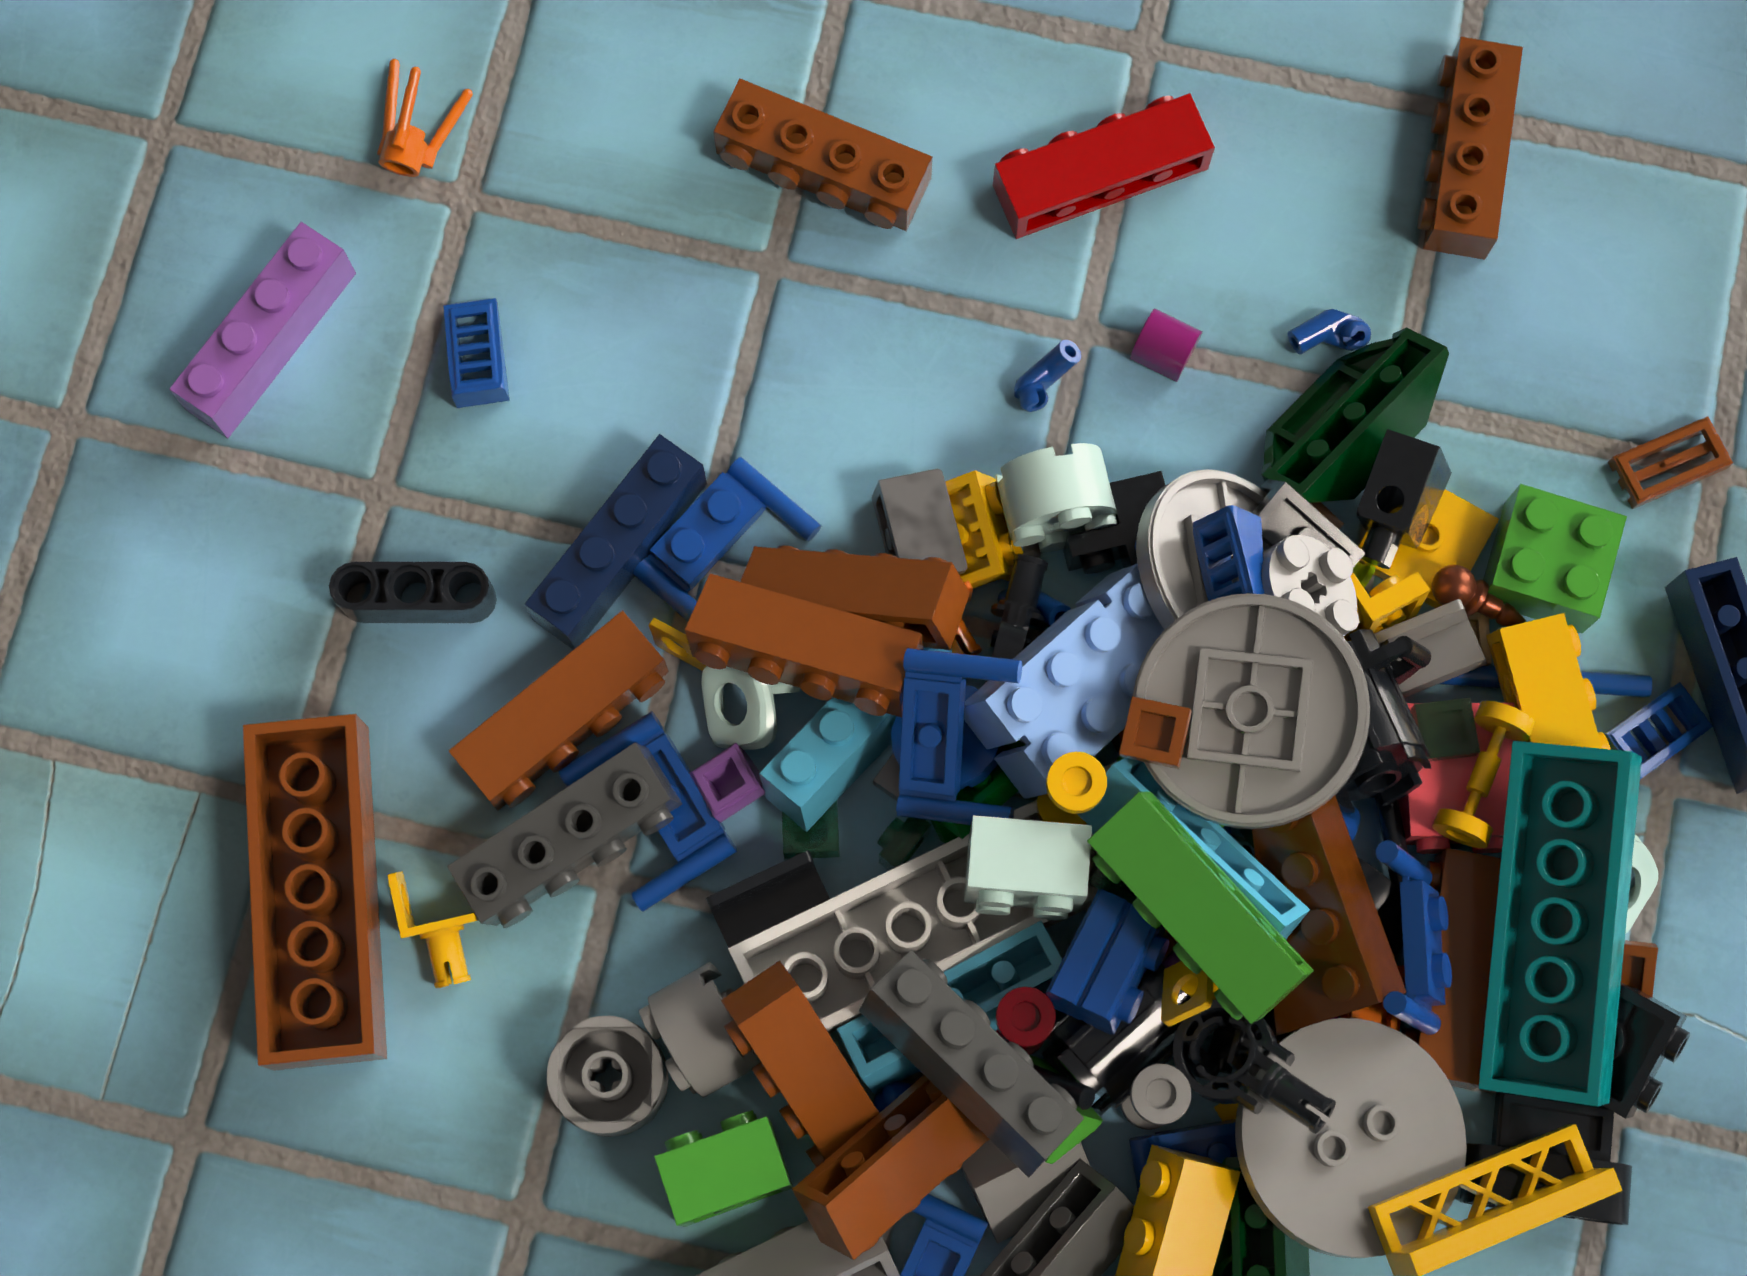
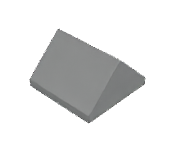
(1006, 1192)

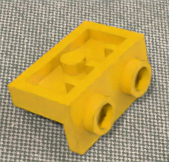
(982, 528)
(1390, 602)

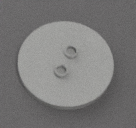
(1166, 540)
(1271, 707)
(1387, 1134)

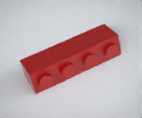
(1102, 164)

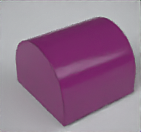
(1165, 344)

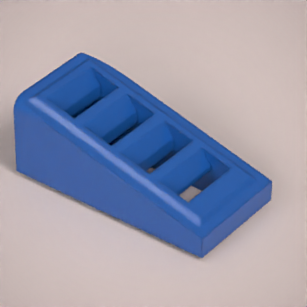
(480, 390)
(1227, 534)
(1683, 708)

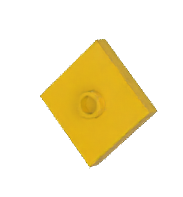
(1452, 538)

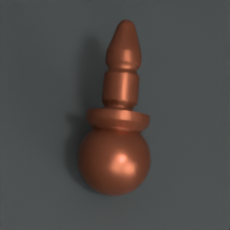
(1458, 582)

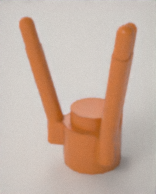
(403, 145)

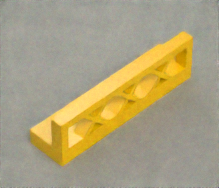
(1501, 1222)

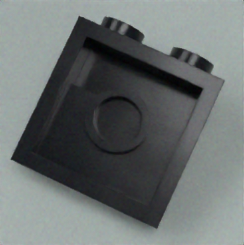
(1644, 1038)

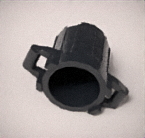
(1393, 743)
(1113, 1061)

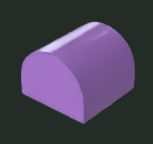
(728, 782)

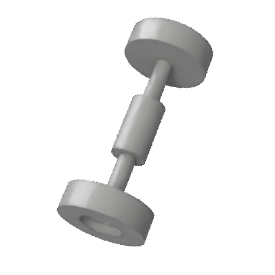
(1157, 1097)

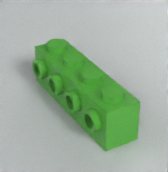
(1199, 907)

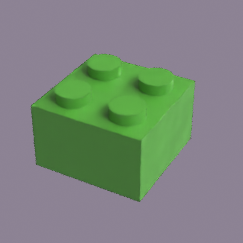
(1554, 556)
(723, 1169)

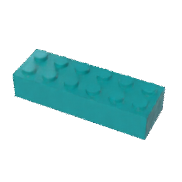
(1560, 922)

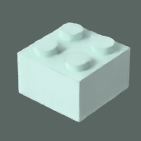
(1027, 866)

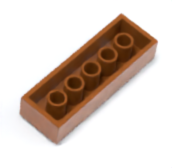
(314, 893)

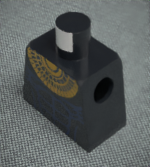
(1406, 476)

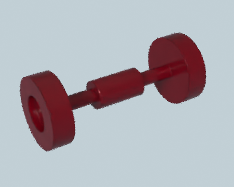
(1025, 1018)

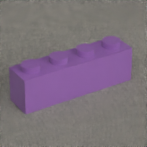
(263, 330)

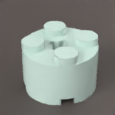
(1055, 496)

